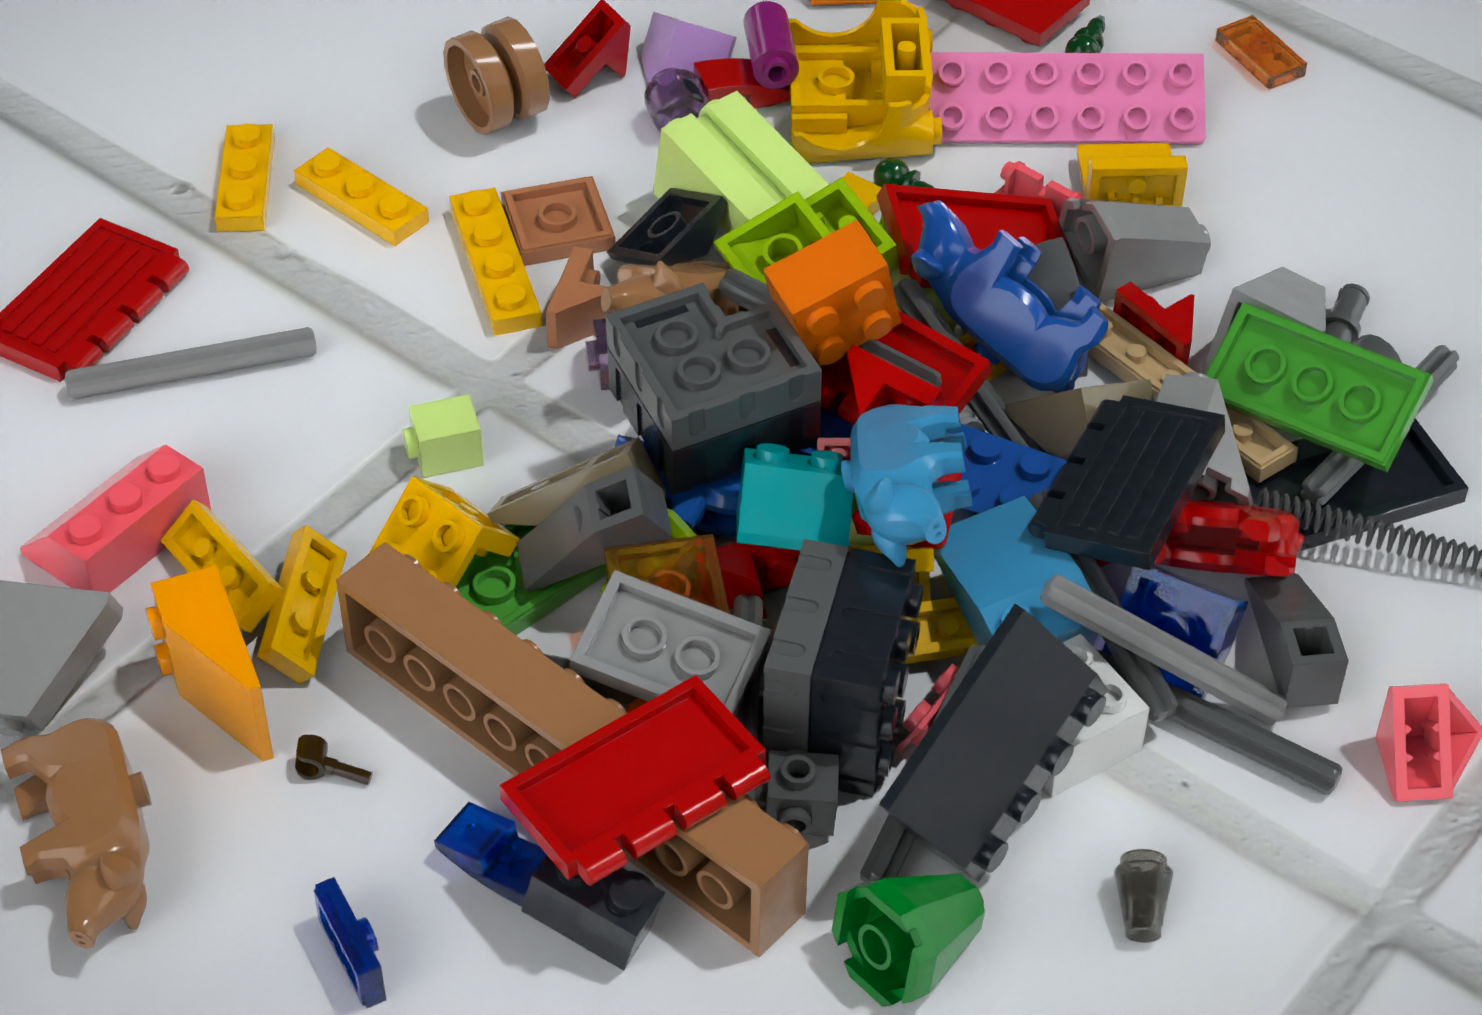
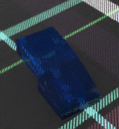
(490, 851)

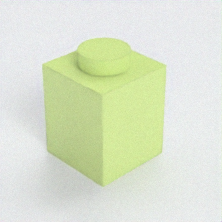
(444, 436)

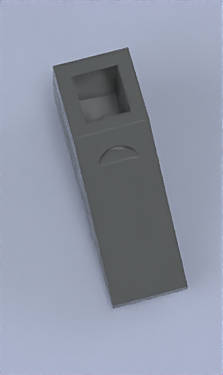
(600, 515)
(1298, 640)

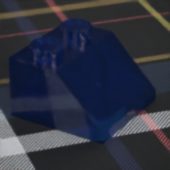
(1185, 610)

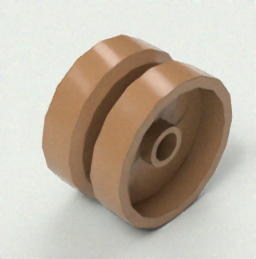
(496, 75)

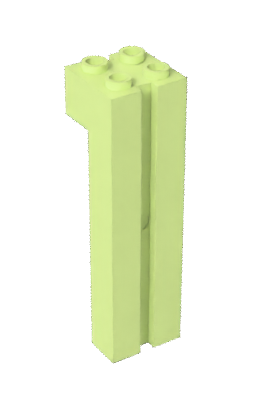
(744, 160)

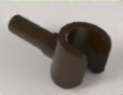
(313, 762)

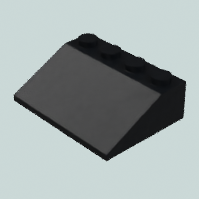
(996, 746)

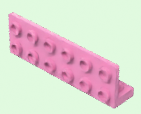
(1069, 97)

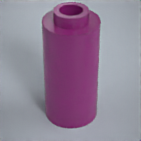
(771, 45)

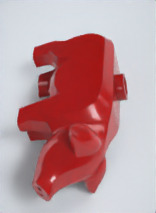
(1232, 540)

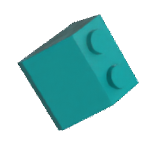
(792, 498)

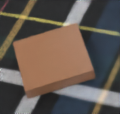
(557, 217)

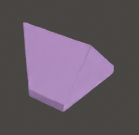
(680, 44)

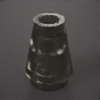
(1143, 893)

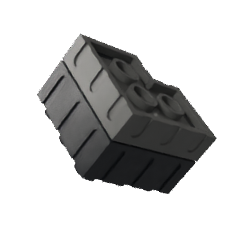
(711, 383)
(840, 660)

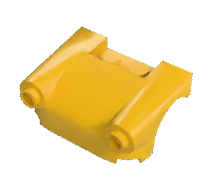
(865, 88)

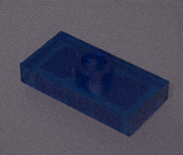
(352, 942)

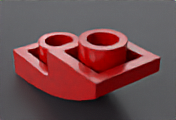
(729, 75)

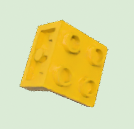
(1132, 173)
(442, 530)

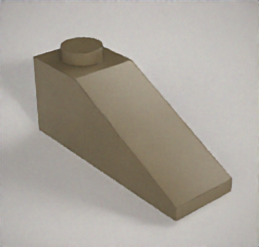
(540, 499)

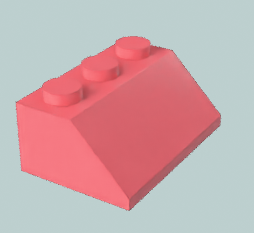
(119, 522)

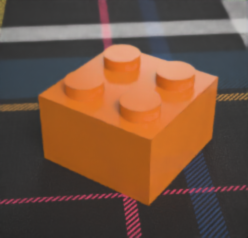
(835, 293)

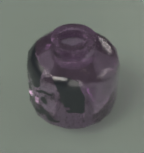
(673, 95)

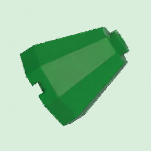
(906, 932)

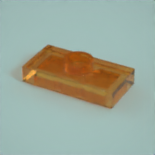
(1261, 52)

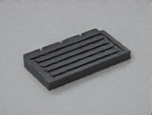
(1127, 481)
(1414, 485)

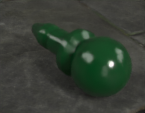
(1088, 38)
(897, 172)

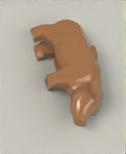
(649, 282)
(97, 821)

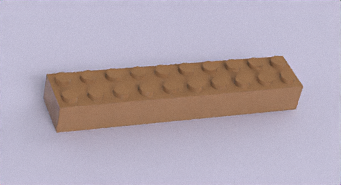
(523, 707)

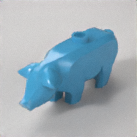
(896, 473)

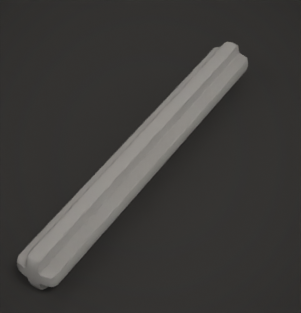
(190, 363)
(1163, 649)

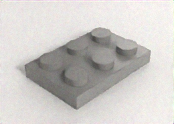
(655, 639)

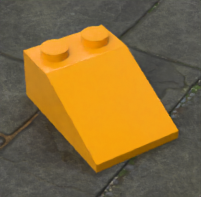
(209, 655)

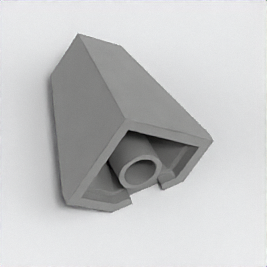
(1132, 243)
(1279, 293)
(1224, 475)
(46, 647)

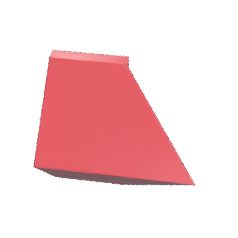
(1425, 741)

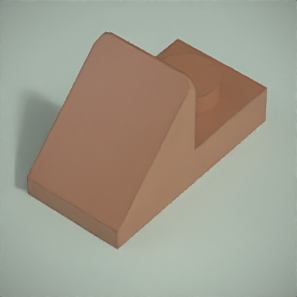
(575, 301)

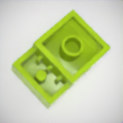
(797, 224)

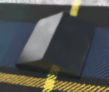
(672, 230)

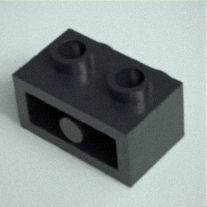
(603, 917)

